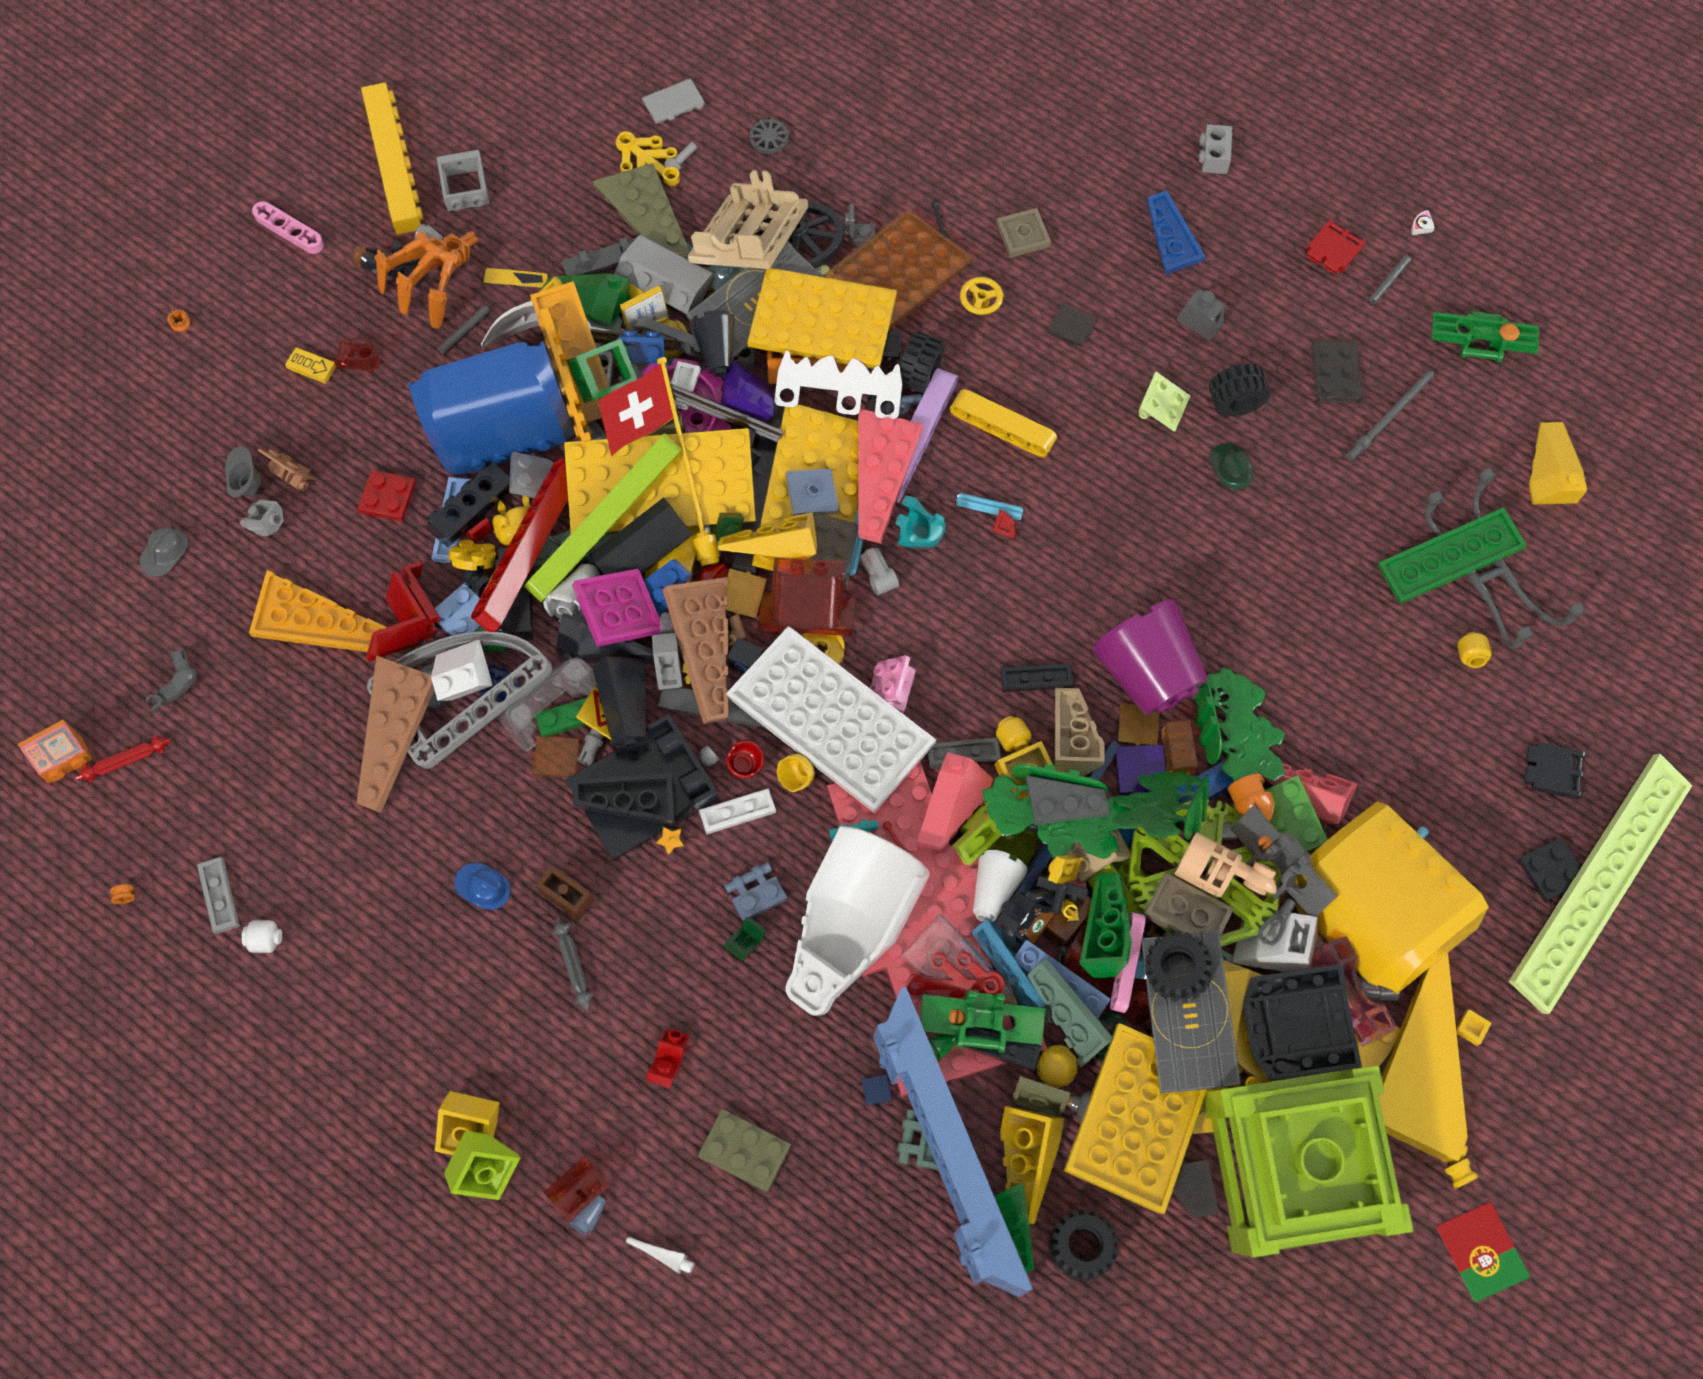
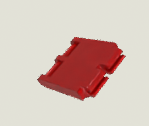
(1334, 248)

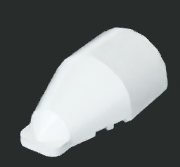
(852, 915)

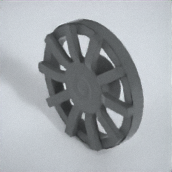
(769, 136)

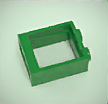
(584, 378)

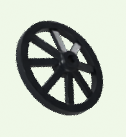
(803, 231)

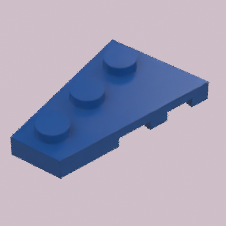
(669, 574)

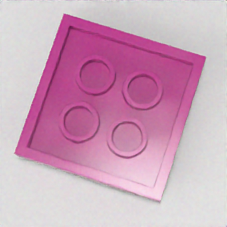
(617, 607)

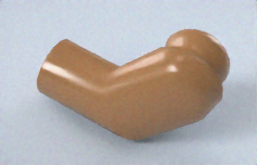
(737, 630)

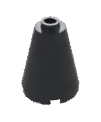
(715, 340)

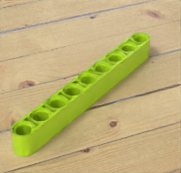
(603, 517)

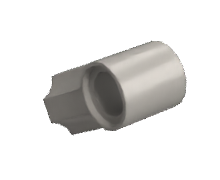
(881, 576)

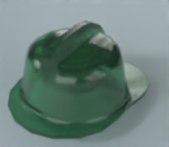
(1232, 466)

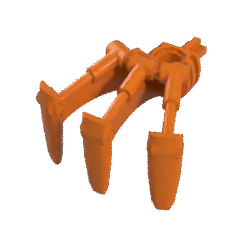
(447, 252)

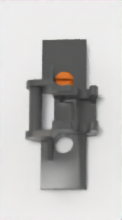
(1289, 856)

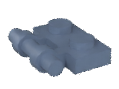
(758, 899)

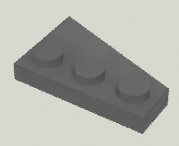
(1064, 802)

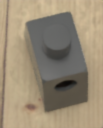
(1203, 314)

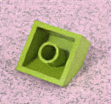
(480, 1166)

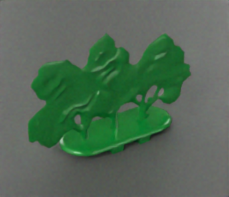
(1245, 732)
(1162, 802)
(1015, 814)

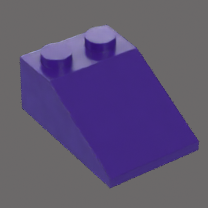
(747, 393)

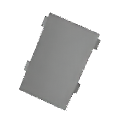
(673, 101)

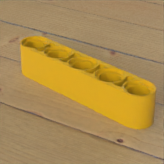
(1003, 423)

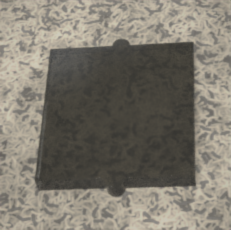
(1072, 325)

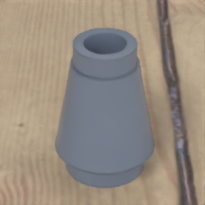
(588, 1217)

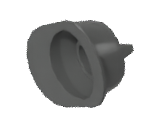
(241, 474)
(163, 551)

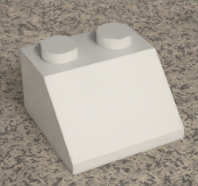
(460, 672)

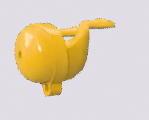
(507, 523)

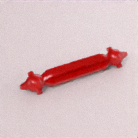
(123, 758)

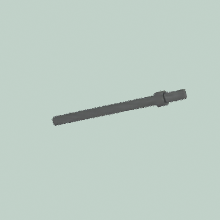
(1364, 441)

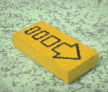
(310, 365)

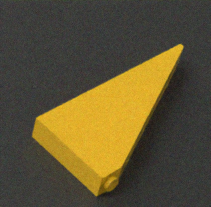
(1423, 1073)

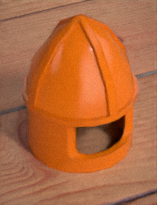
(1248, 793)

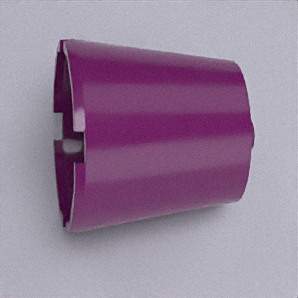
(1153, 658)

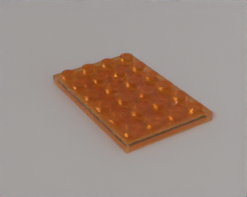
(904, 258)

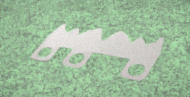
(851, 382)

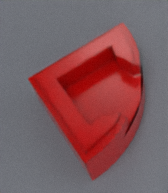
(1004, 524)

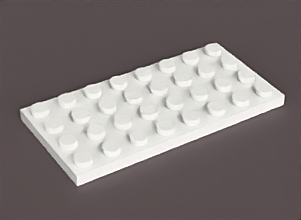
(831, 719)

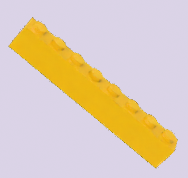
(391, 158)

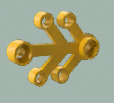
(647, 156)

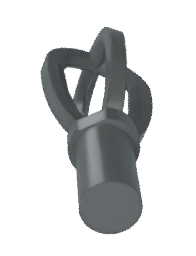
(1280, 917)

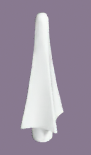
(674, 1260)

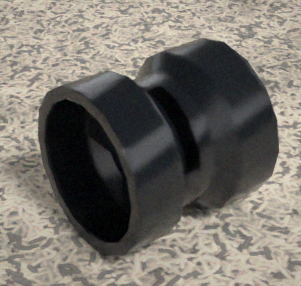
(476, 579)

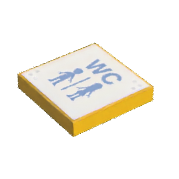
(648, 304)

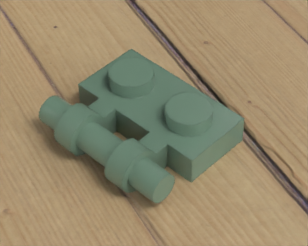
(906, 1148)

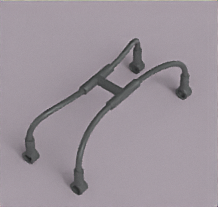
(1501, 569)

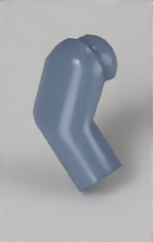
(906, 403)

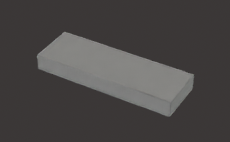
(218, 895)

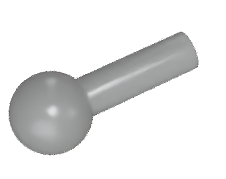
(681, 157)

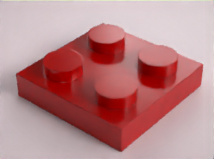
(387, 495)

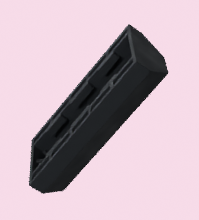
(643, 541)

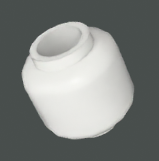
(261, 936)

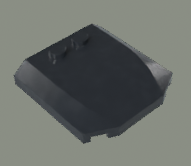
(1301, 1023)

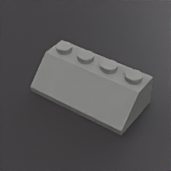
(652, 265)

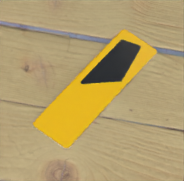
(515, 277)

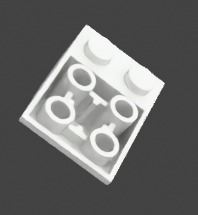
(1291, 952)

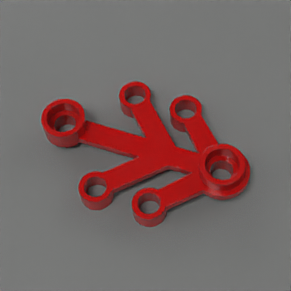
(959, 983)

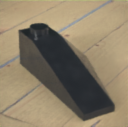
(577, 642)

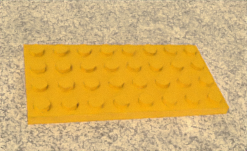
(812, 442)
(717, 463)

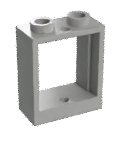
(469, 162)

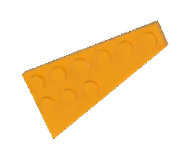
(567, 384)
(305, 617)

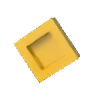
(1473, 1027)

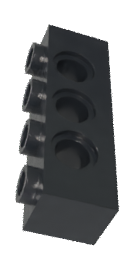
(449, 531)

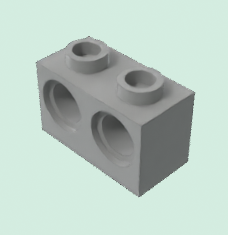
(1216, 149)
(667, 661)

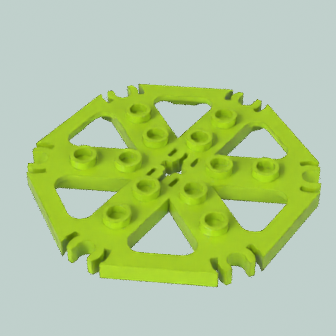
(1172, 848)

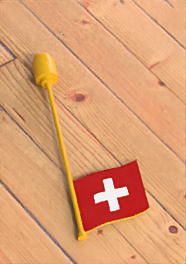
(640, 411)

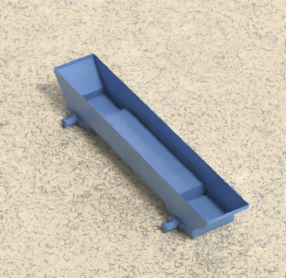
(983, 1235)

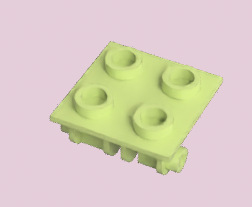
(1164, 402)

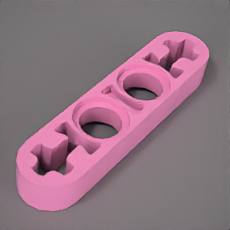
(286, 229)
(1124, 980)

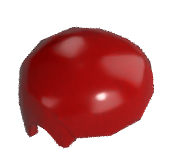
(745, 759)

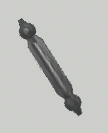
(572, 963)

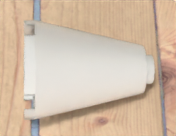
(563, 597)
(996, 883)

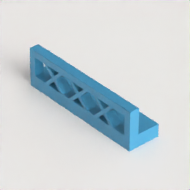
(1002, 957)

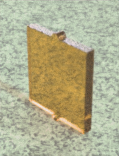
(555, 757)

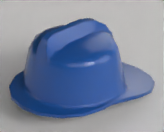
(482, 886)

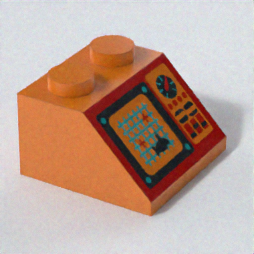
(56, 751)

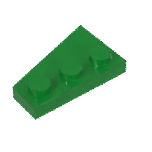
(1014, 1211)

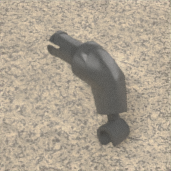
(180, 683)

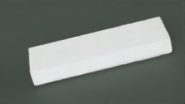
(737, 811)

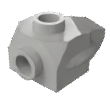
(264, 518)

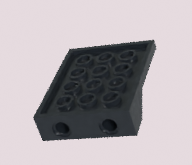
(657, 753)

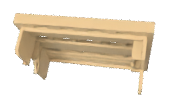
(745, 247)

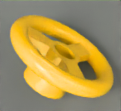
(981, 306)

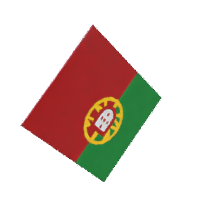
(1482, 1252)

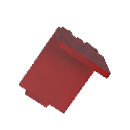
(412, 611)

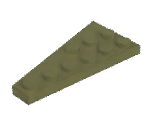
(644, 206)

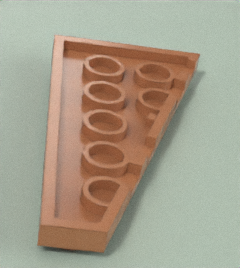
(702, 633)
(394, 716)

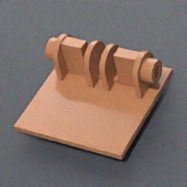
(284, 468)

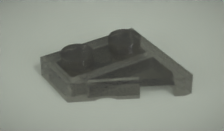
(1196, 1189)

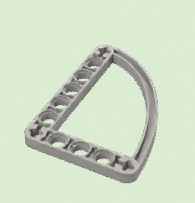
(451, 729)

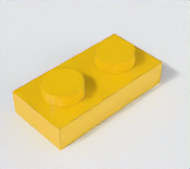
(1065, 868)

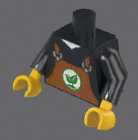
(1028, 916)

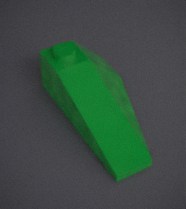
(599, 294)
(1108, 929)

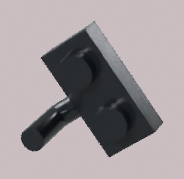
(1072, 891)

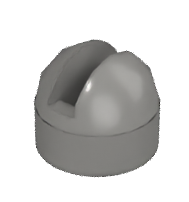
(707, 756)

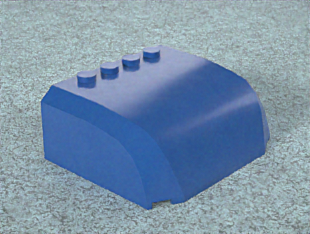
(492, 406)

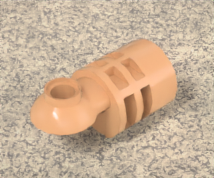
(1223, 867)

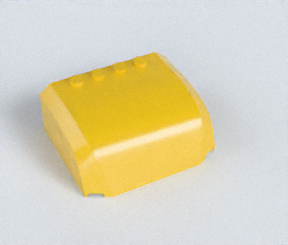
(1394, 898)

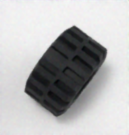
(921, 360)
(1239, 390)
(1178, 945)
(1103, 1233)

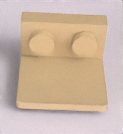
(1092, 864)

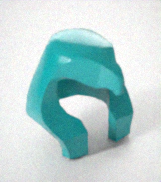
(919, 527)

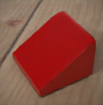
(479, 530)

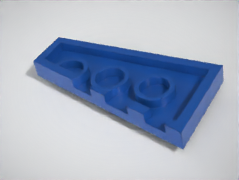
(1174, 239)

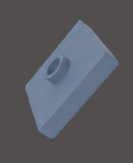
(812, 492)

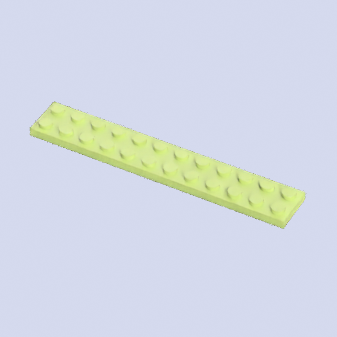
(1600, 884)

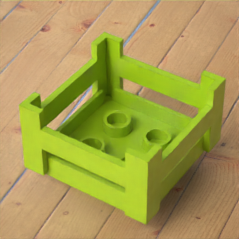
(1307, 1161)

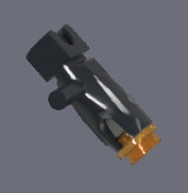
(365, 258)

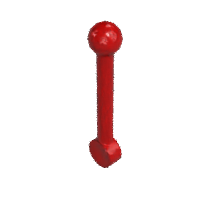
(888, 826)

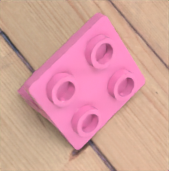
(893, 681)

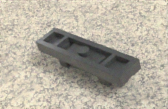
(596, 261)

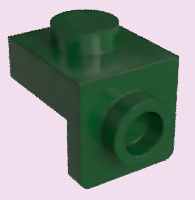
(727, 524)
(746, 939)

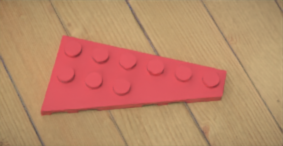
(883, 462)

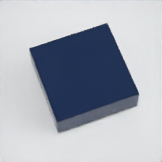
(876, 1090)

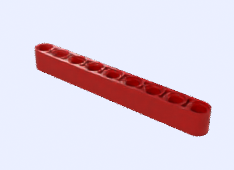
(523, 549)

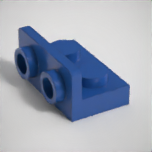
(643, 347)

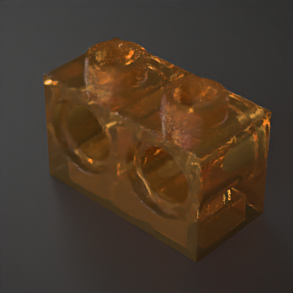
(1179, 746)

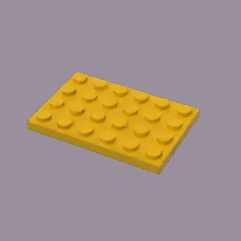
(822, 318)
(1130, 1130)

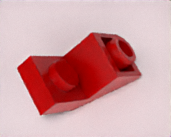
(668, 1058)

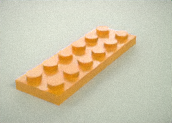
(574, 336)

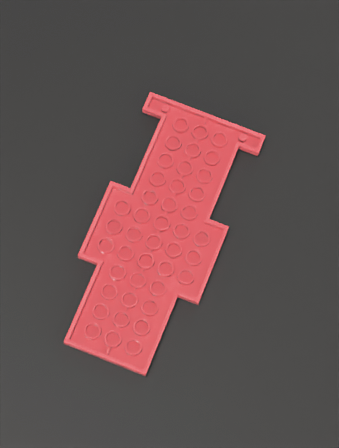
(947, 891)

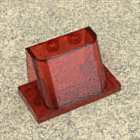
(807, 598)

